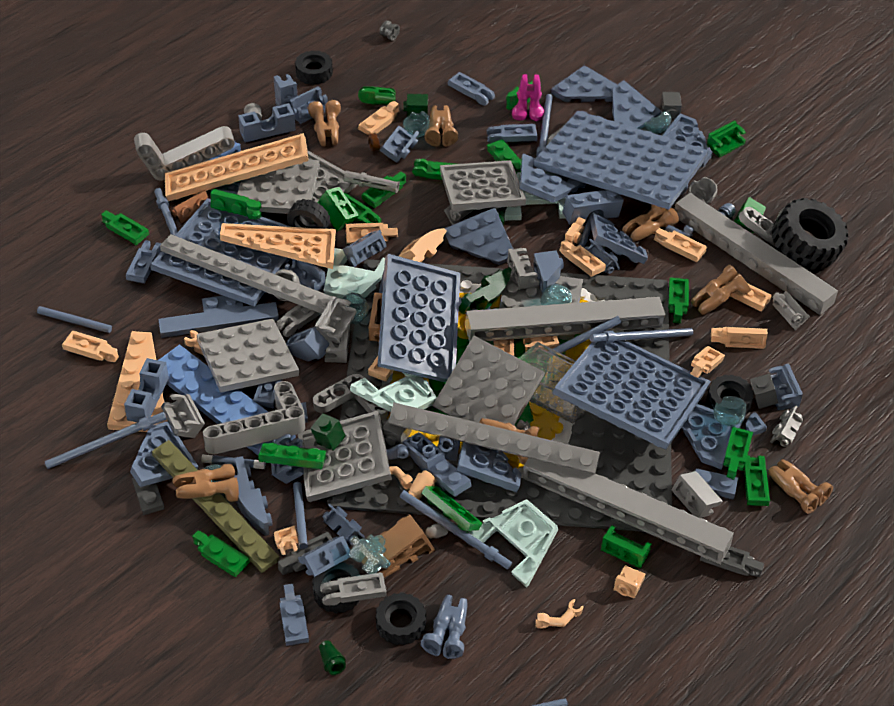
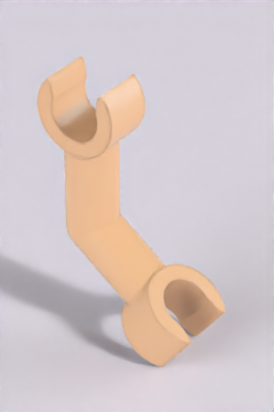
(405, 479)
(543, 620)

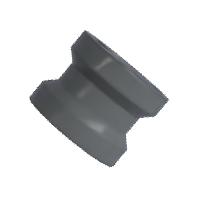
(389, 30)

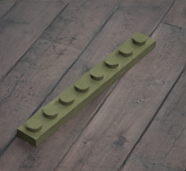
(220, 511)

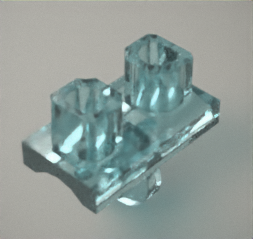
(373, 549)

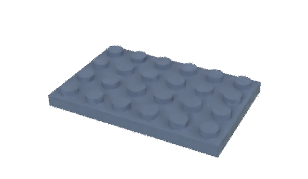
(419, 318)

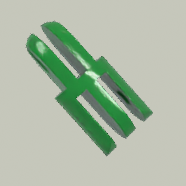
(376, 95)

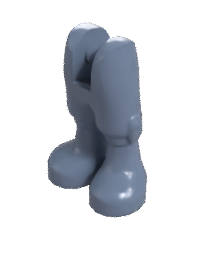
(450, 619)

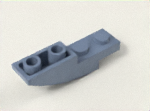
(433, 460)
(250, 499)

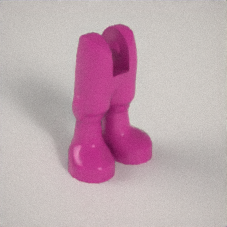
(527, 91)

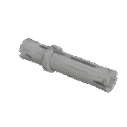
(371, 181)

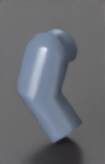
(687, 231)
(397, 452)

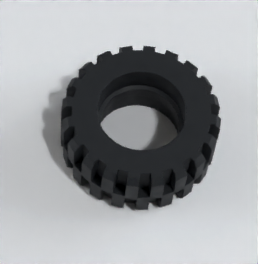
(816, 219)

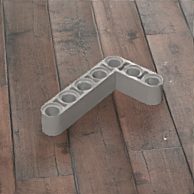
(185, 155)
(260, 427)

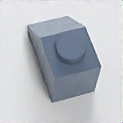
(547, 267)
(307, 344)

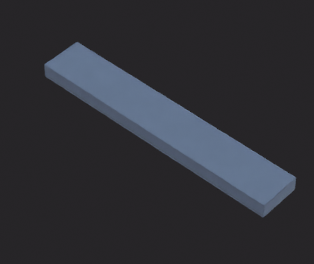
(217, 319)

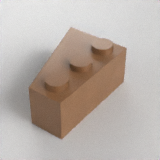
(403, 544)

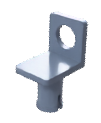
(449, 447)

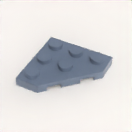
(584, 85)
(631, 107)
(686, 130)
(608, 236)
(481, 237)
(707, 436)
(488, 466)
(145, 467)

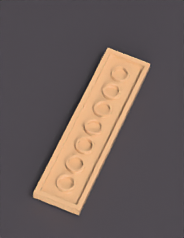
(236, 167)

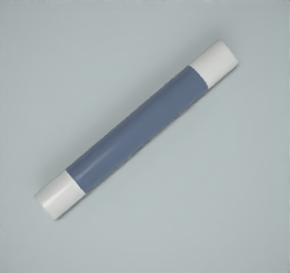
(220, 460)

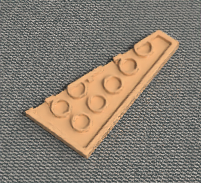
(298, 243)
(138, 349)

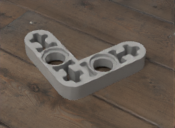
(755, 226)
(334, 401)

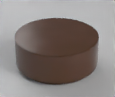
(373, 142)

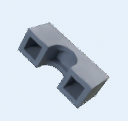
(279, 122)
(581, 205)
(152, 382)

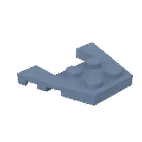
(544, 185)

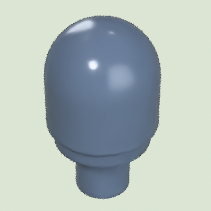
(728, 210)

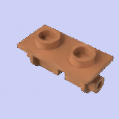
(189, 207)

